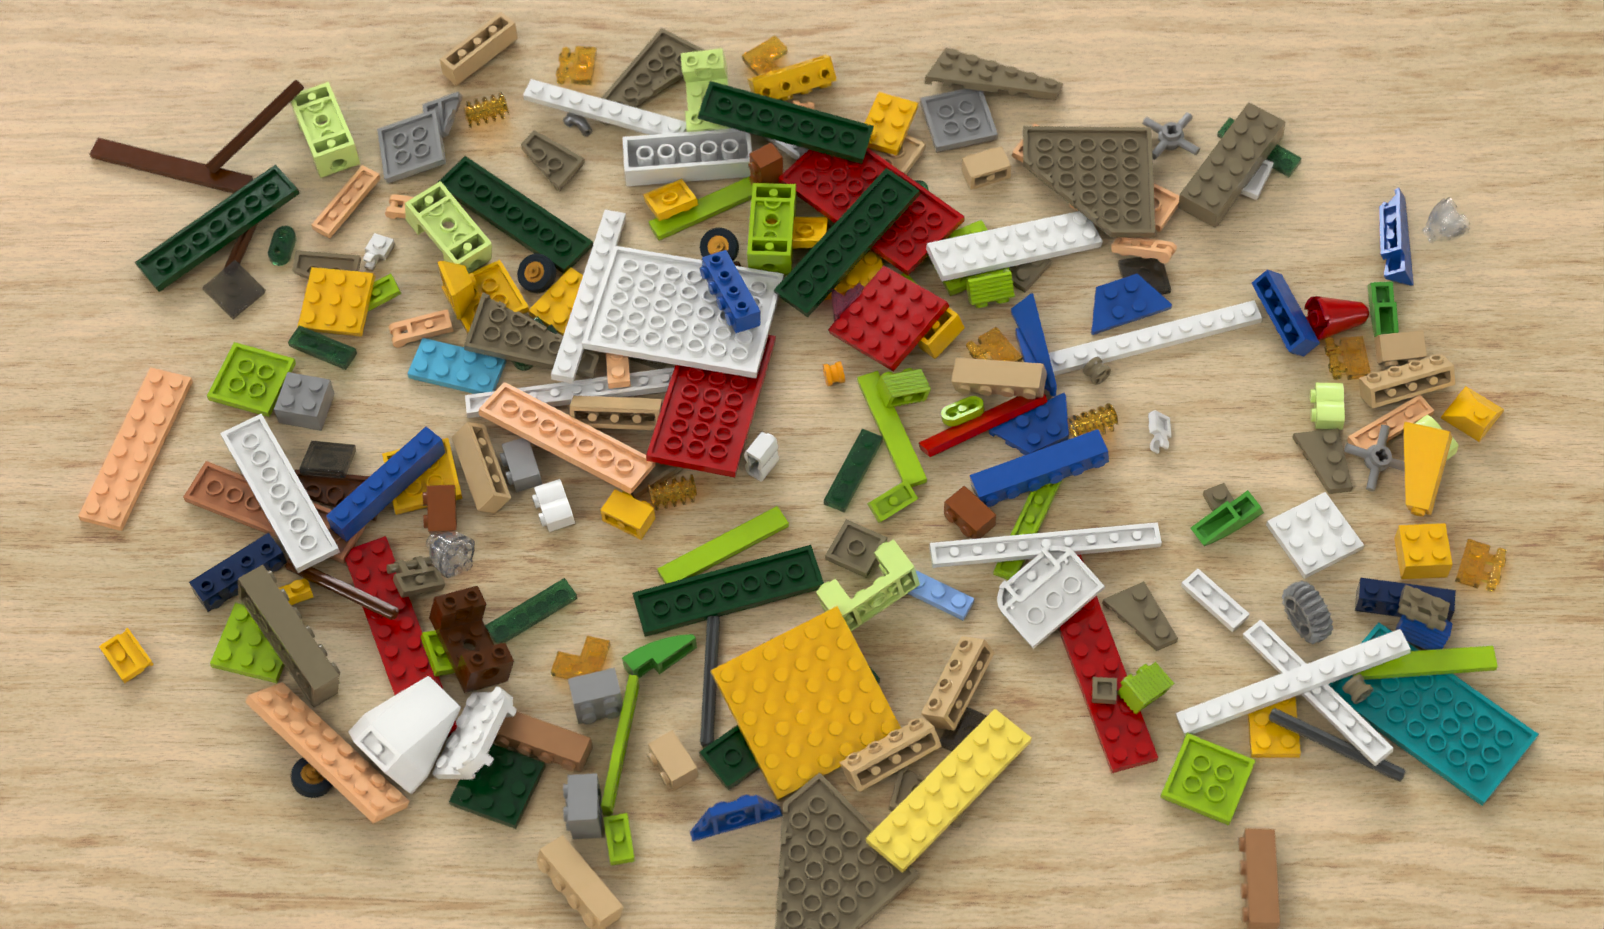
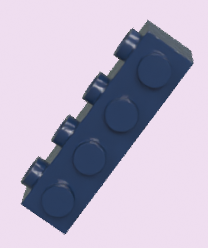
(221, 581)
(1384, 596)

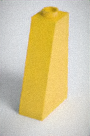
(1424, 464)

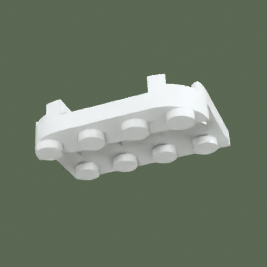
(1047, 593)
(474, 735)

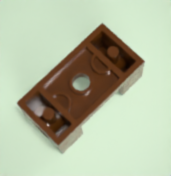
(459, 621)

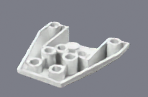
(407, 732)

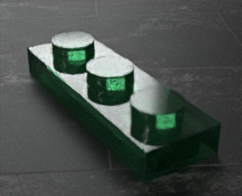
(322, 347)

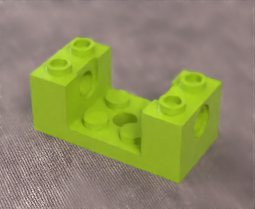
(771, 244)

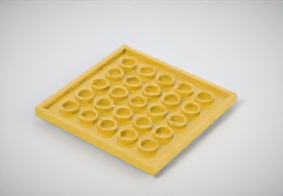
(805, 701)

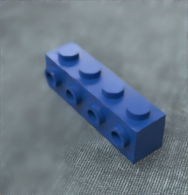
(731, 291)
(1285, 313)

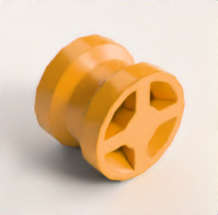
(833, 373)

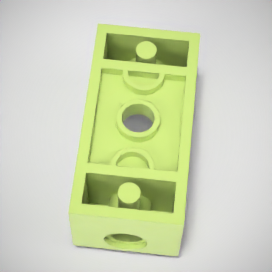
(698, 71)
(330, 142)
(461, 244)
(897, 581)

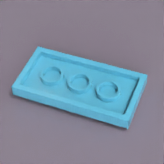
(455, 368)

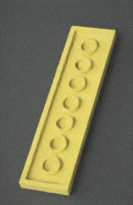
(948, 790)

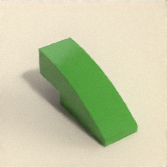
(1382, 308)
(1227, 519)
(659, 654)

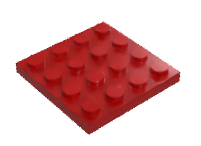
(889, 318)

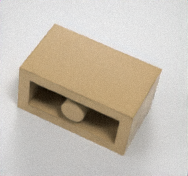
(986, 167)
(1400, 347)
(672, 760)

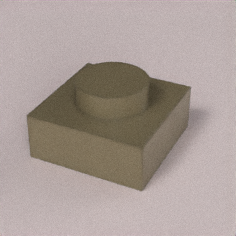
(1217, 496)
(1104, 690)

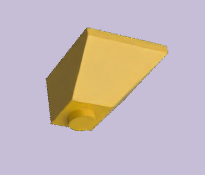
(458, 286)
(1472, 413)

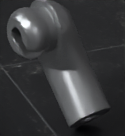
(578, 120)

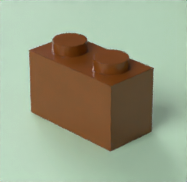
(765, 165)
(440, 508)
(969, 514)

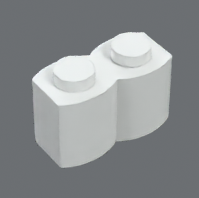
(761, 456)
(554, 505)

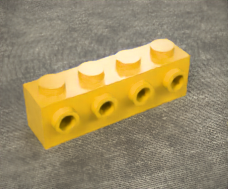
(795, 78)

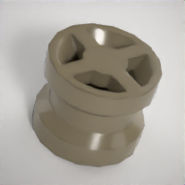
(1096, 370)
(1357, 688)

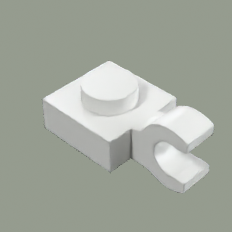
(376, 249)
(1160, 427)

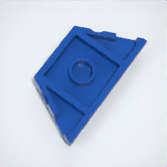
(1125, 302)
(1037, 427)
(734, 815)

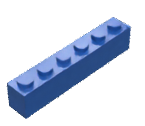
(1040, 468)
(386, 484)

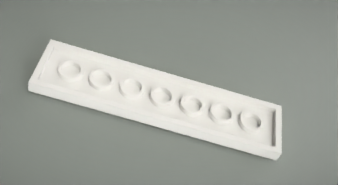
(1013, 245)
(280, 493)

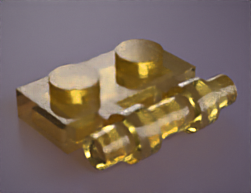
(582, 68)
(995, 345)
(1353, 354)
(1473, 562)

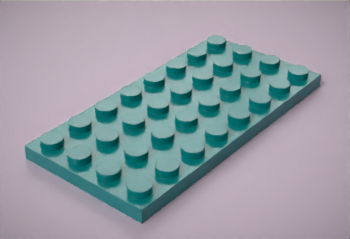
(1445, 726)

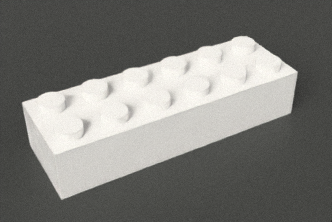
(686, 156)

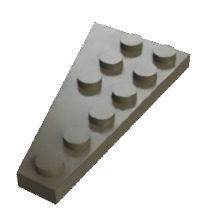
(651, 70)
(989, 76)
(518, 338)

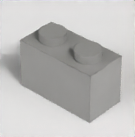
(521, 464)

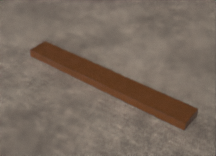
(168, 166)

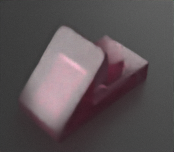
(841, 303)

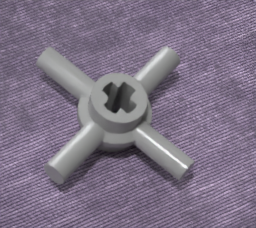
(1171, 136)
(1372, 461)

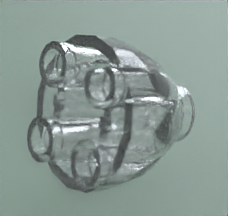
(1445, 222)
(451, 552)

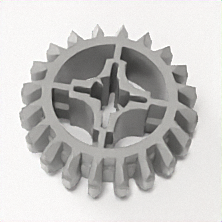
(1307, 612)

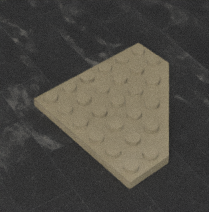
(1098, 172)
(827, 867)

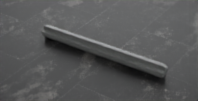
(709, 683)
(1333, 743)

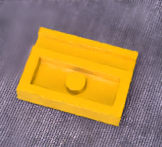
(126, 655)

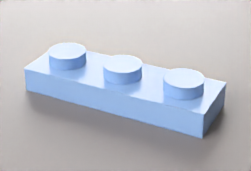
(942, 596)

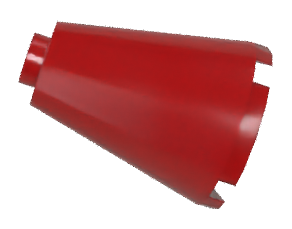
(1334, 316)

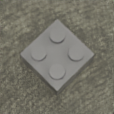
(304, 401)
(596, 696)
(583, 806)

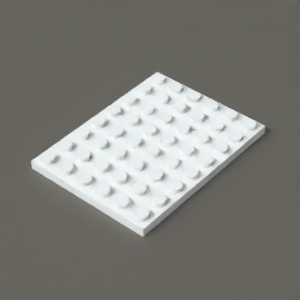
(664, 313)

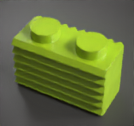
(989, 287)
(903, 387)
(1144, 687)

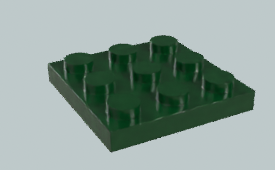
(501, 789)

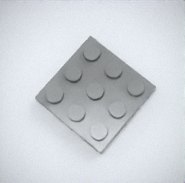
(958, 119)
(411, 146)

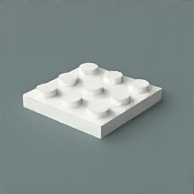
(1314, 535)

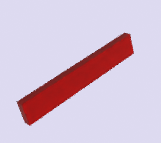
(978, 425)

